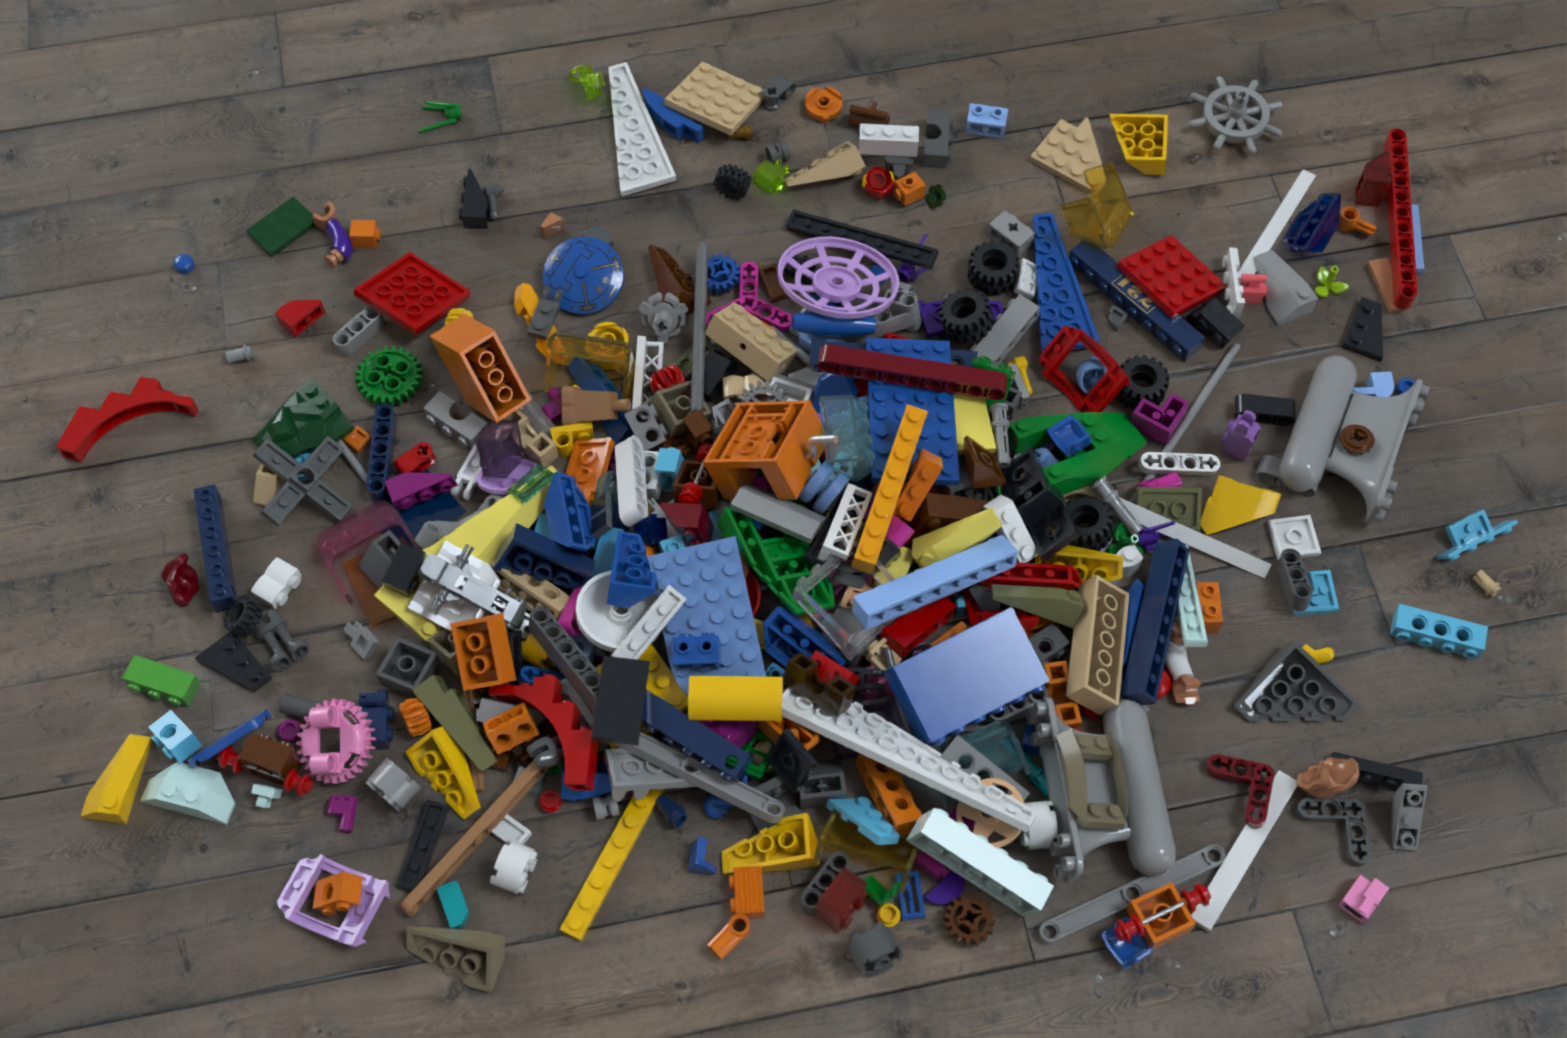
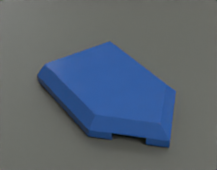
(832, 385)

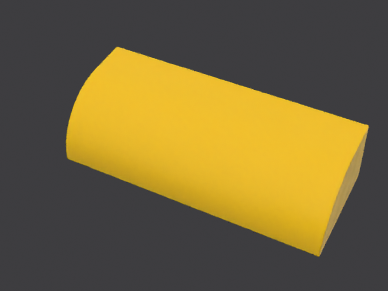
(735, 698)

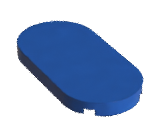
(229, 738)

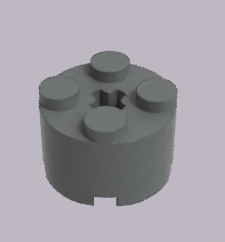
(874, 950)

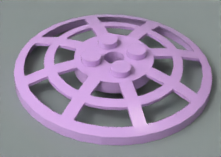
(847, 281)

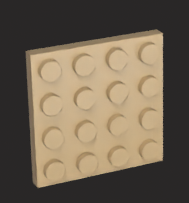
(715, 98)

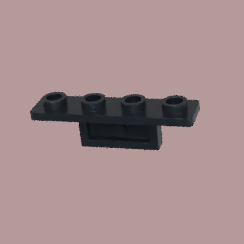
(1383, 774)

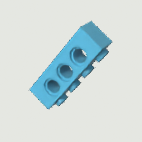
(1449, 627)

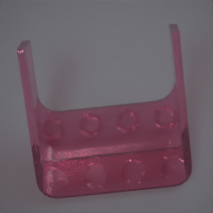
(356, 530)

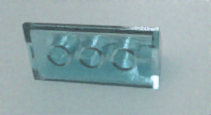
(848, 420)

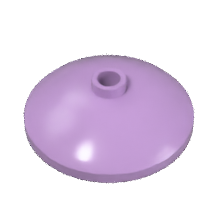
(500, 486)

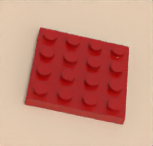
(1171, 276)
(412, 293)

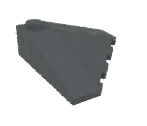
(1295, 688)

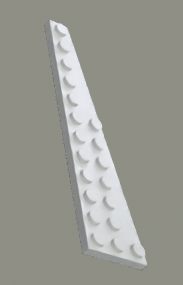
(906, 754)

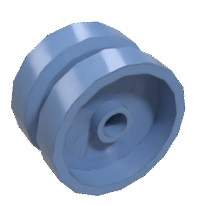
(823, 487)

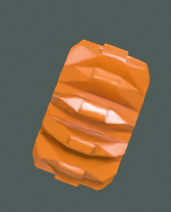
(415, 716)

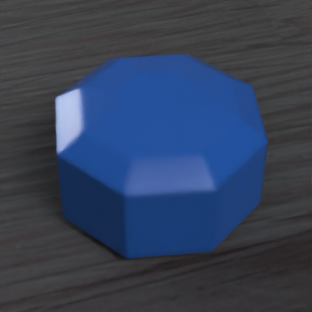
(184, 263)

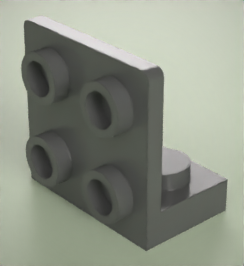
(778, 790)

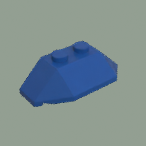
(568, 513)
(789, 634)

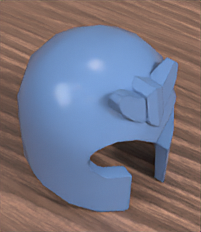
(1089, 373)

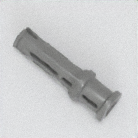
(1000, 426)
(1111, 498)

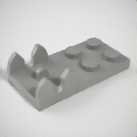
(635, 774)

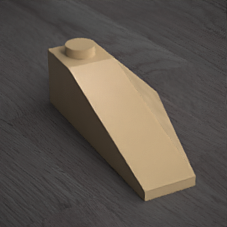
(841, 162)

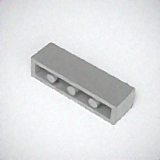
(1008, 329)

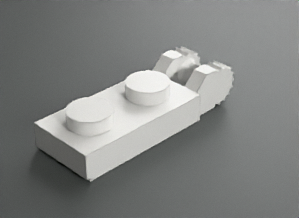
(468, 474)

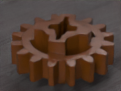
(967, 910)

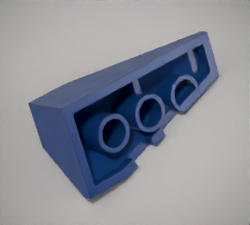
(631, 573)

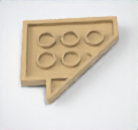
(1068, 152)

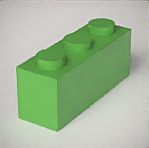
(161, 681)

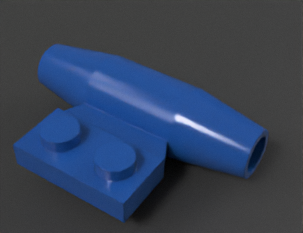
(821, 325)

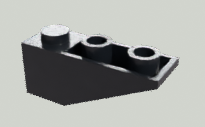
(475, 206)

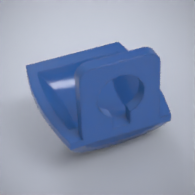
(1069, 436)
(1125, 953)

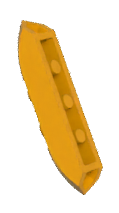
(525, 305)

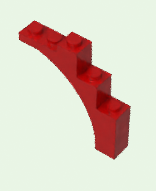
(92, 424)
(565, 716)

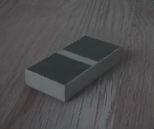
(601, 515)

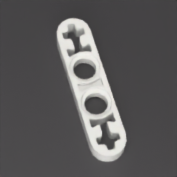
(1179, 466)

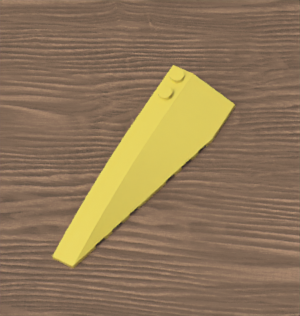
(485, 534)

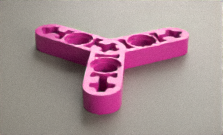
(757, 304)

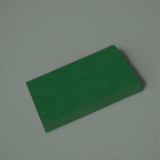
(281, 226)

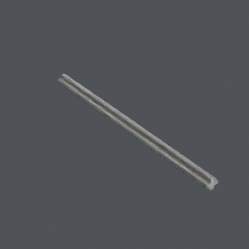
(700, 305)

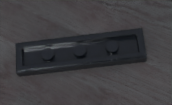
(423, 845)

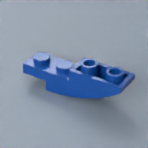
(669, 120)

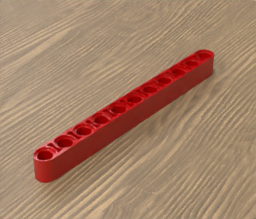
(1401, 222)

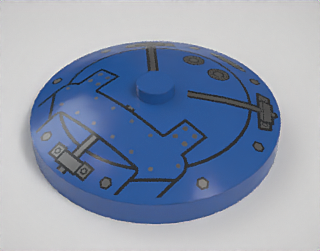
(587, 274)

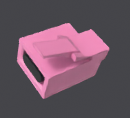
(1363, 898)

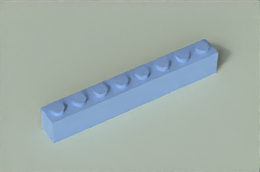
(934, 582)

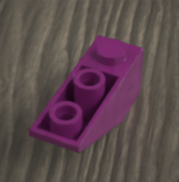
(417, 487)

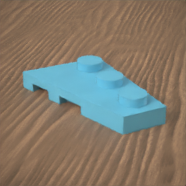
(867, 817)

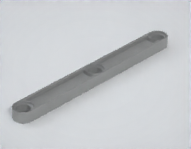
(704, 778)
(1117, 900)

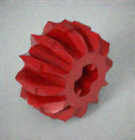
(666, 378)

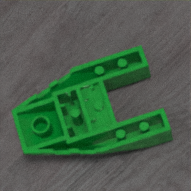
(1112, 439)
(776, 560)

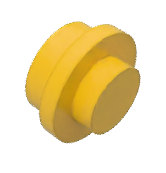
(888, 914)

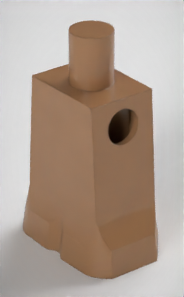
(593, 406)

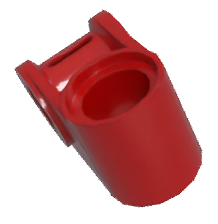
(414, 460)

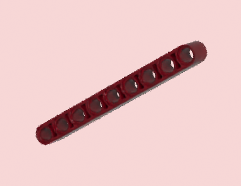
(912, 372)

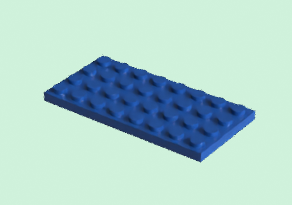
(889, 401)

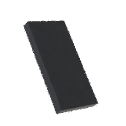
(620, 700)

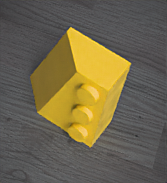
(1143, 140)

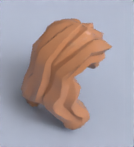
(1329, 777)

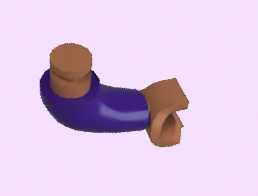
(342, 246)

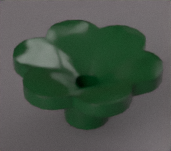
(936, 196)

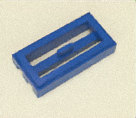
(912, 915)

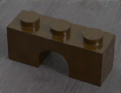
(803, 677)

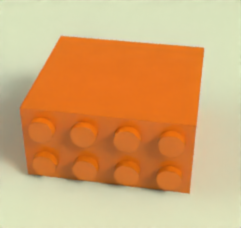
(480, 367)

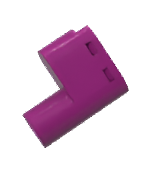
(554, 408)
(343, 808)

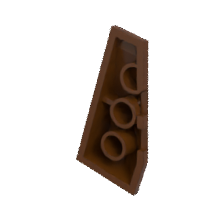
(672, 279)

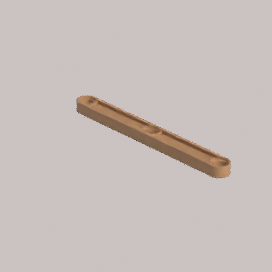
(471, 839)

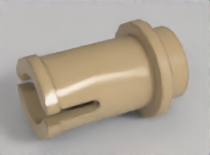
(1487, 583)

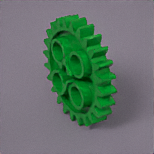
(389, 376)

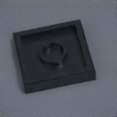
(791, 761)

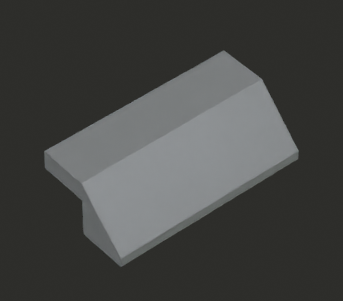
(778, 513)

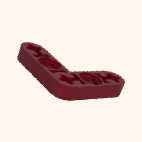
(1251, 778)

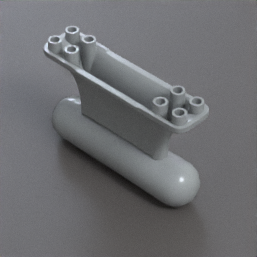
(1326, 412)
(1147, 823)

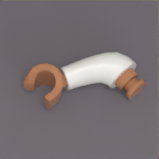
(1185, 684)

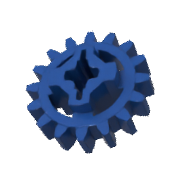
(720, 273)

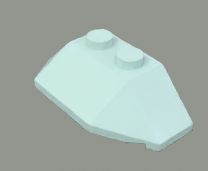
(191, 792)

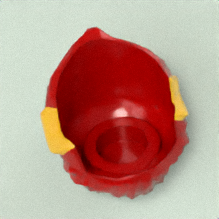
(878, 182)

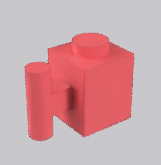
(1253, 288)

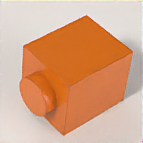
(364, 234)

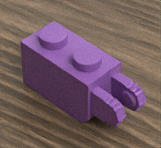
(1241, 435)

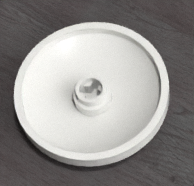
(606, 624)

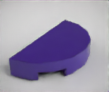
(946, 890)

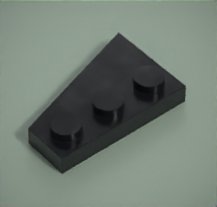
(1366, 330)
(236, 662)

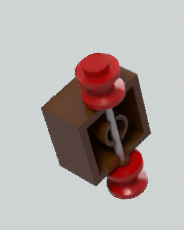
(694, 482)
(268, 761)

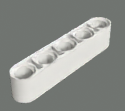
(631, 481)

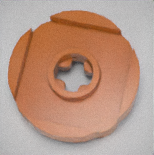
(823, 113)

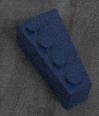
(543, 558)

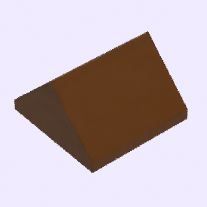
(981, 465)

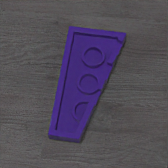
(931, 320)

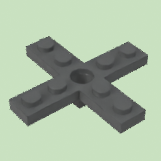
(293, 491)

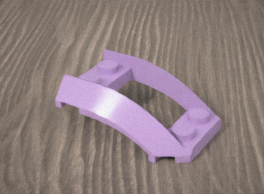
(357, 918)

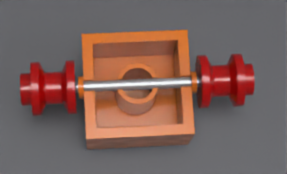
(1162, 915)

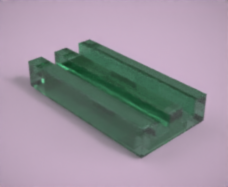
(533, 486)

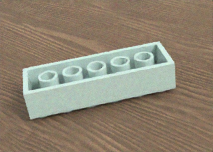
(980, 862)

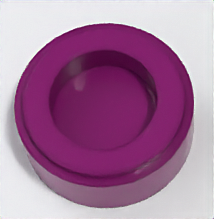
(288, 731)

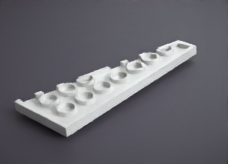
(638, 145)

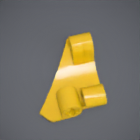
(1236, 504)

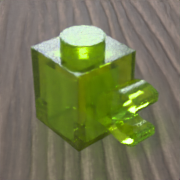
(770, 176)

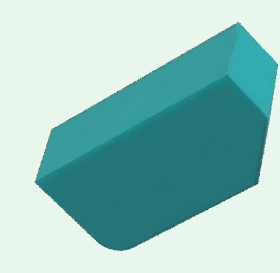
(454, 904)

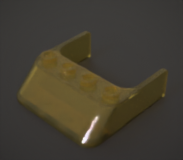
(846, 837)

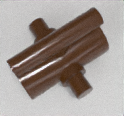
(869, 115)

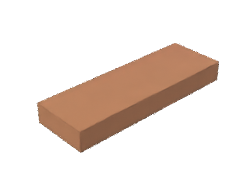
(1382, 275)

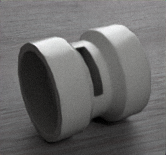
(601, 809)

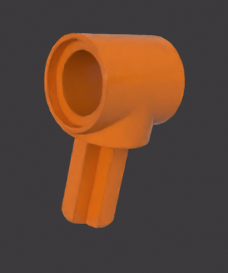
(1351, 220)

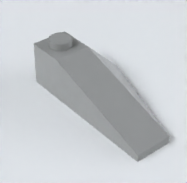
(1287, 292)

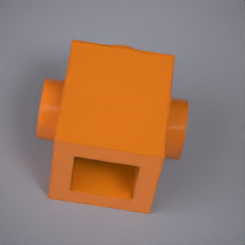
(909, 189)

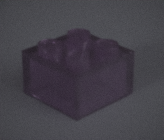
(500, 448)

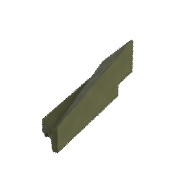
(458, 720)

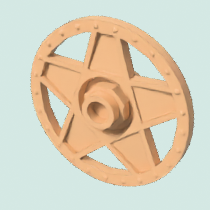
(987, 824)

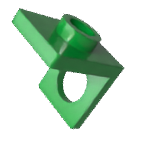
(878, 892)

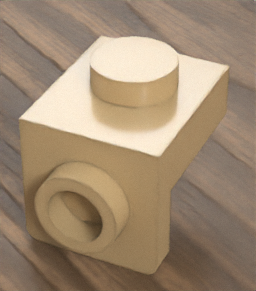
(876, 655)

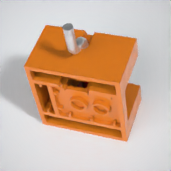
(768, 436)

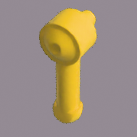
(1022, 365)

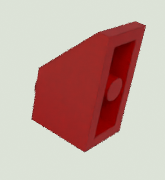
(299, 315)

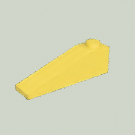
(955, 537)

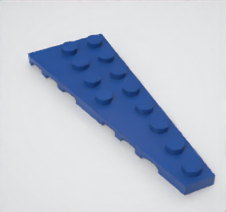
(1057, 285)

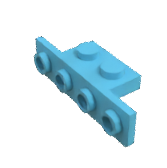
(1471, 531)

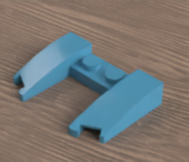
(603, 546)

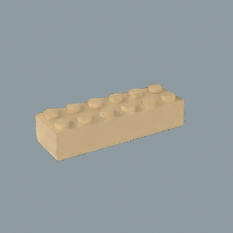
(1098, 646)

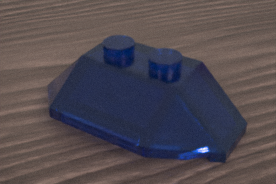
(1314, 224)

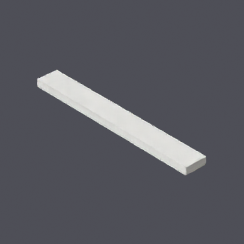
(1243, 853)

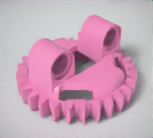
(352, 740)

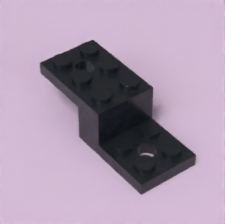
(1039, 504)

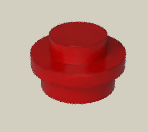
(550, 801)

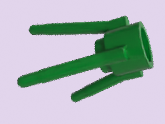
(451, 110)

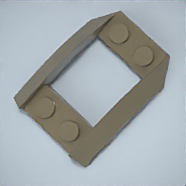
(1073, 751)

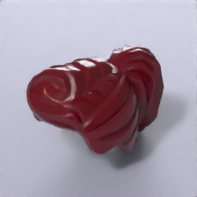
(181, 580)

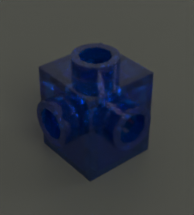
(651, 529)

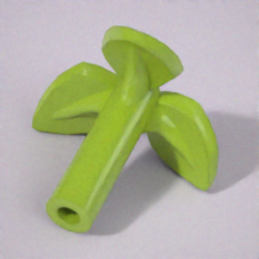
(1327, 280)

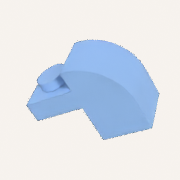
(1378, 385)

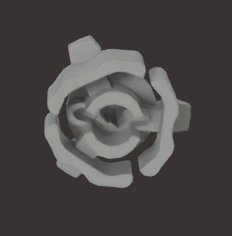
(663, 317)

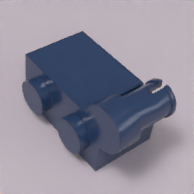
(380, 713)

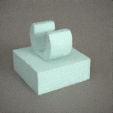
(265, 794)

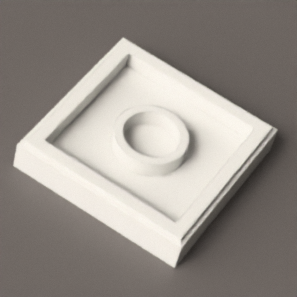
(1296, 534)

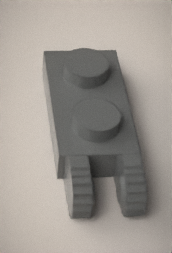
(545, 314)

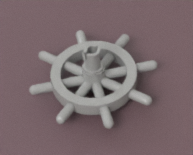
(1236, 114)

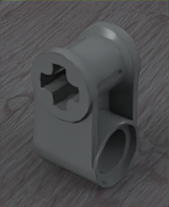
(778, 92)

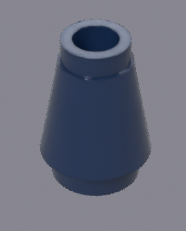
(671, 811)

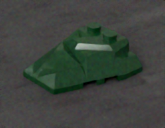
(305, 421)

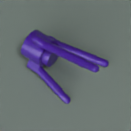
(907, 271)
(1149, 536)

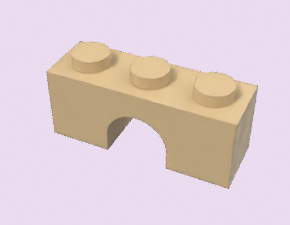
(536, 446)

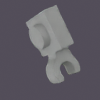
(363, 640)

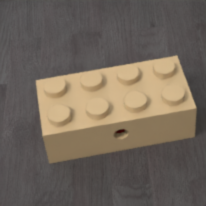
(751, 341)

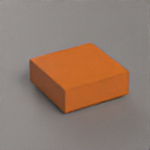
(358, 439)

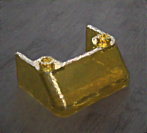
(1105, 210)
(565, 346)

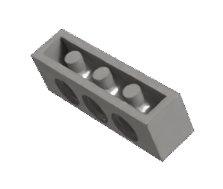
(958, 747)

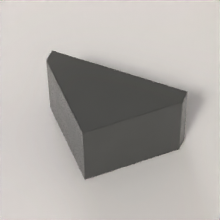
(983, 598)

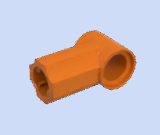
(728, 938)

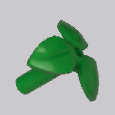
(1119, 536)

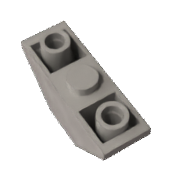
(1407, 816)

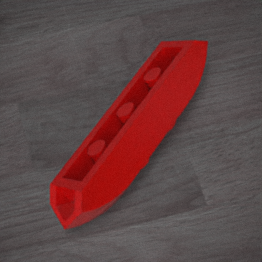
(1037, 576)

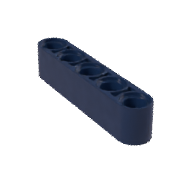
(381, 444)

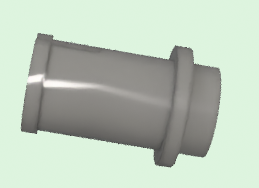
(240, 354)

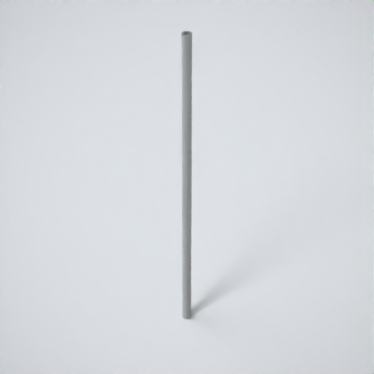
(1189, 416)

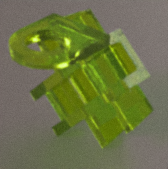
(589, 80)

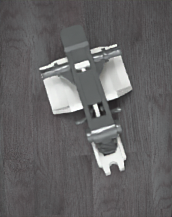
(462, 588)

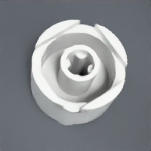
(1043, 828)
(513, 867)

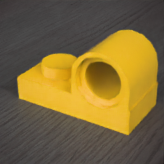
(570, 434)

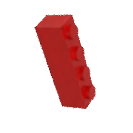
(917, 626)

